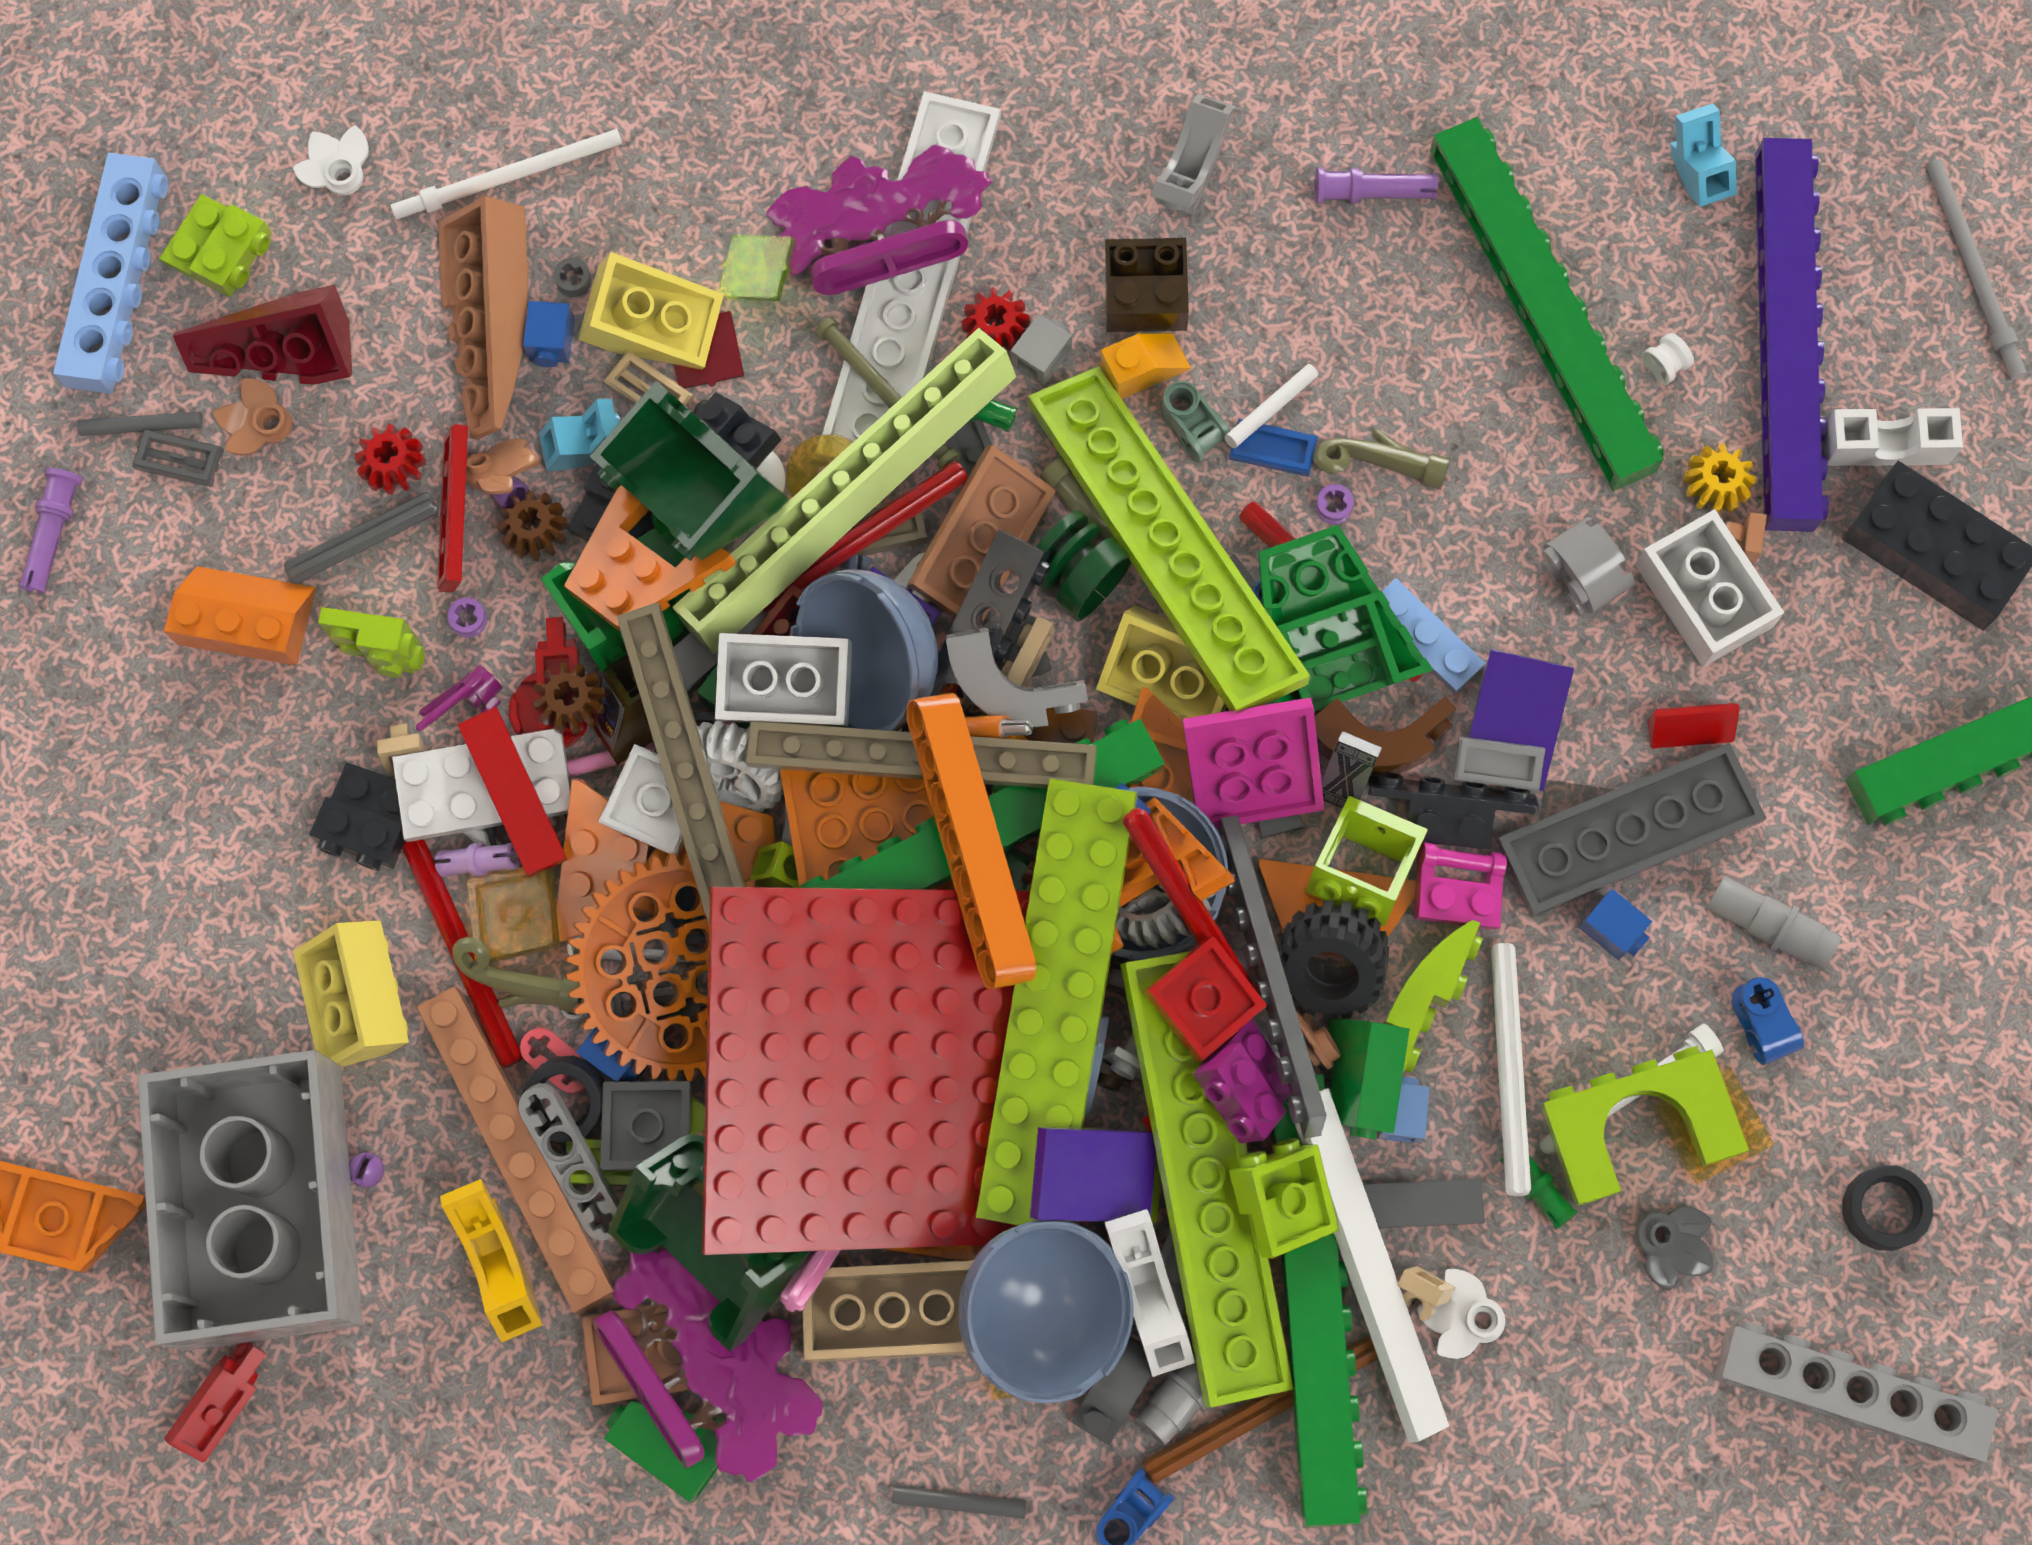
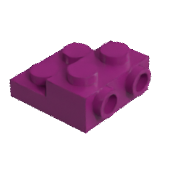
(1245, 1084)

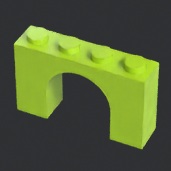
(1688, 1084)

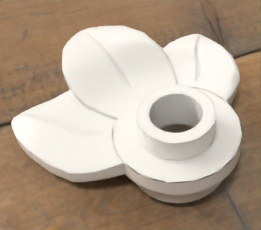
(331, 158)
(1456, 1318)

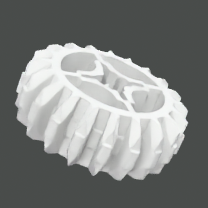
(733, 779)

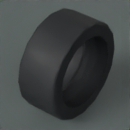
(587, 1075)
(1919, 1197)

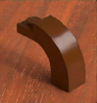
(1400, 748)

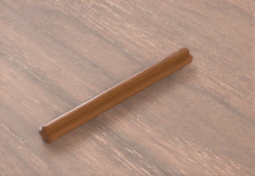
(1235, 1424)

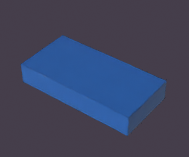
(1277, 450)

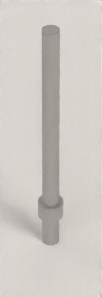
(2003, 337)

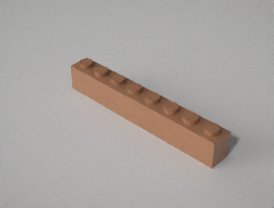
(530, 1179)

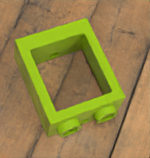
(1360, 824)

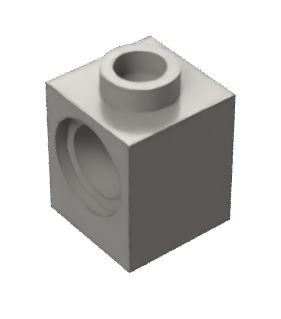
(1042, 349)

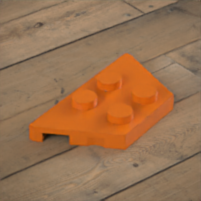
(1169, 738)
(593, 856)
(1287, 894)
(61, 1217)

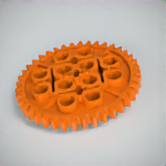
(615, 927)

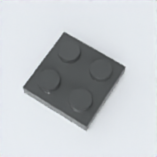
(642, 1120)

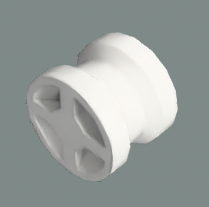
(1668, 358)

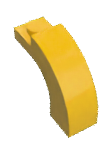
(495, 1260)

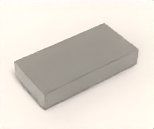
(1499, 763)

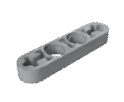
(565, 1164)

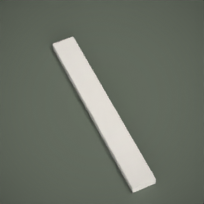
(1377, 1285)

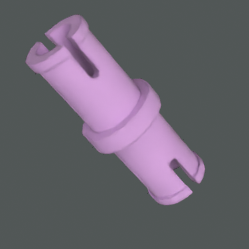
(477, 860)

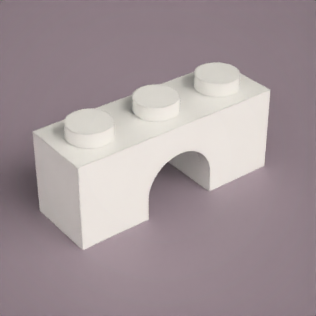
(1924, 438)

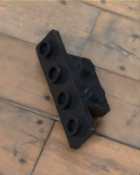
(1452, 812)

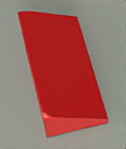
(1693, 725)

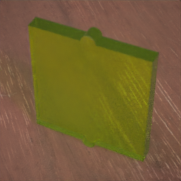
(756, 267)

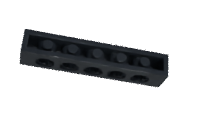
(986, 592)

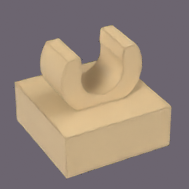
(399, 744)
(1425, 1287)

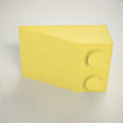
(650, 313)

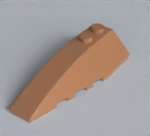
(487, 289)

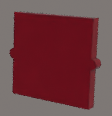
(722, 359)

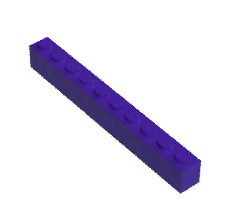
(1790, 335)

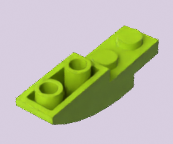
(1436, 982)

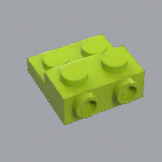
(217, 245)
(383, 640)
(1285, 1196)

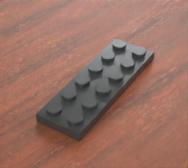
(1631, 829)

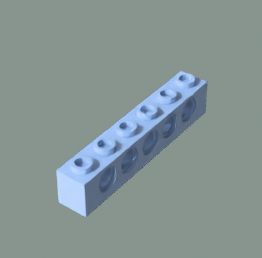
(121, 180)

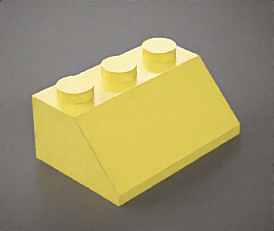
(1155, 657)
(351, 993)

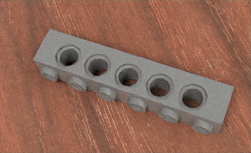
(1971, 1420)

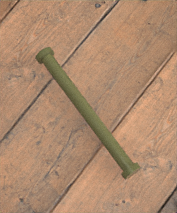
(829, 330)

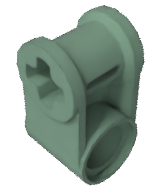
(1197, 427)

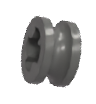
(578, 267)

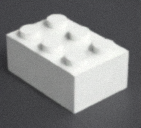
(1709, 588)
(783, 679)

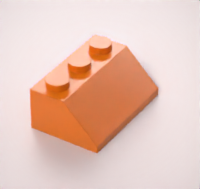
(240, 615)

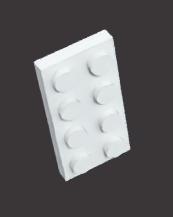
(446, 795)

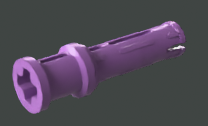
(1354, 185)
(53, 511)

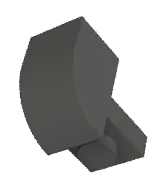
(1114, 1394)

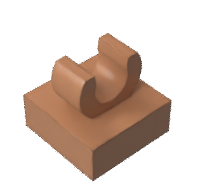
(1750, 534)

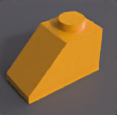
(1142, 362)

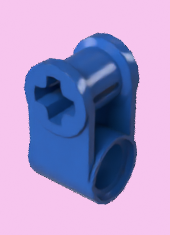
(1767, 1023)
(1134, 1509)

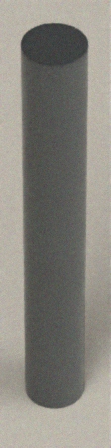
(139, 423)
(959, 1502)

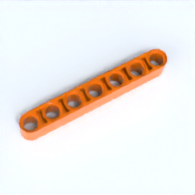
(971, 841)

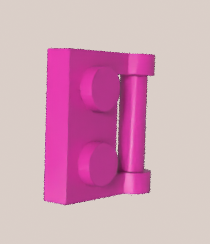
(1459, 900)

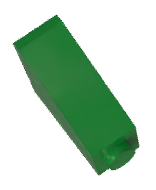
(1367, 1074)
(639, 1439)

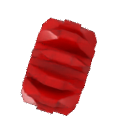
(1000, 308)
(399, 467)

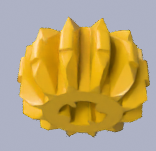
(1707, 485)

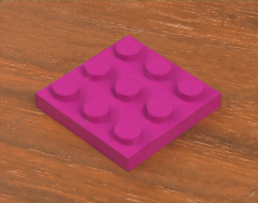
(1255, 762)

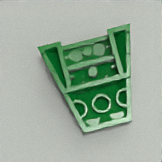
(1335, 619)

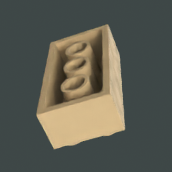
(885, 1312)

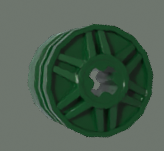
(1081, 565)

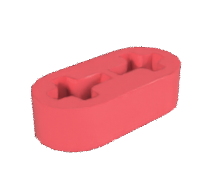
(559, 1048)

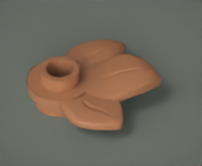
(248, 419)
(494, 469)
(1319, 1042)

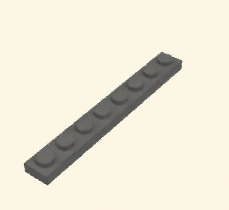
(1262, 955)

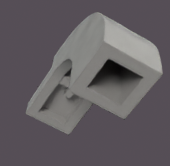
(1195, 154)
(997, 695)

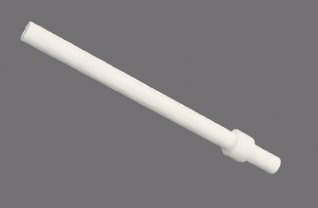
(432, 198)

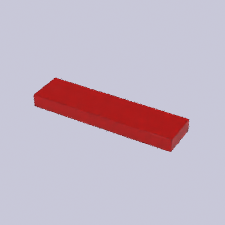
(452, 508)
(512, 792)

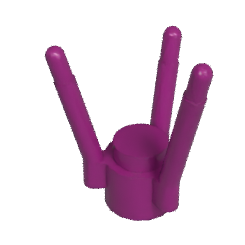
(475, 688)

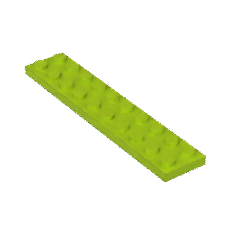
(1168, 541)
(1060, 1011)
(1216, 1247)

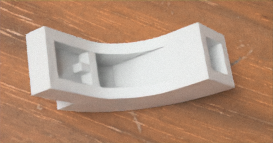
(1154, 1304)

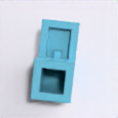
(1699, 157)
(572, 439)

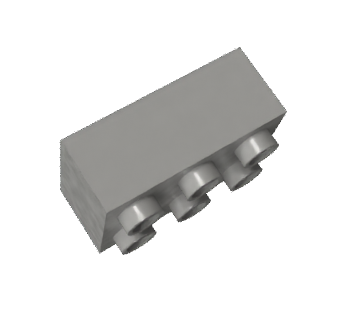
(248, 1201)

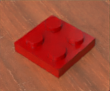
(1205, 998)

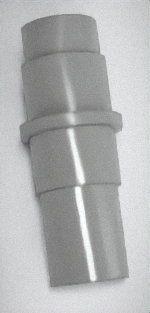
(1775, 923)
(1173, 1404)

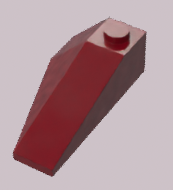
(288, 335)

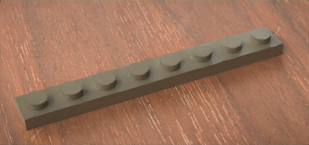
(680, 751)
(894, 755)

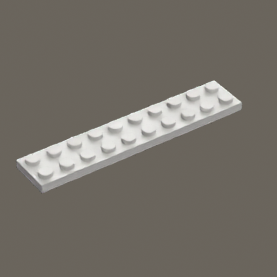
(905, 312)

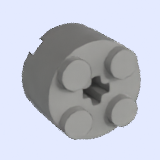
(1587, 565)

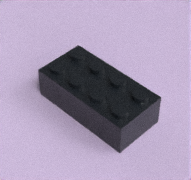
(1941, 545)

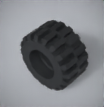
(1336, 931)

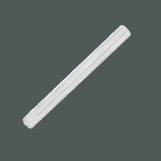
(1510, 1070)

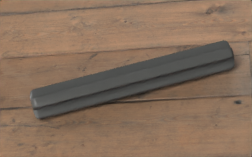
(360, 538)

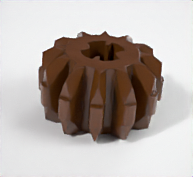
(534, 540)
(586, 702)

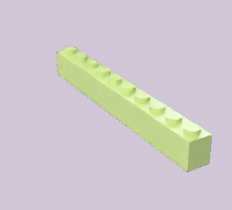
(847, 489)

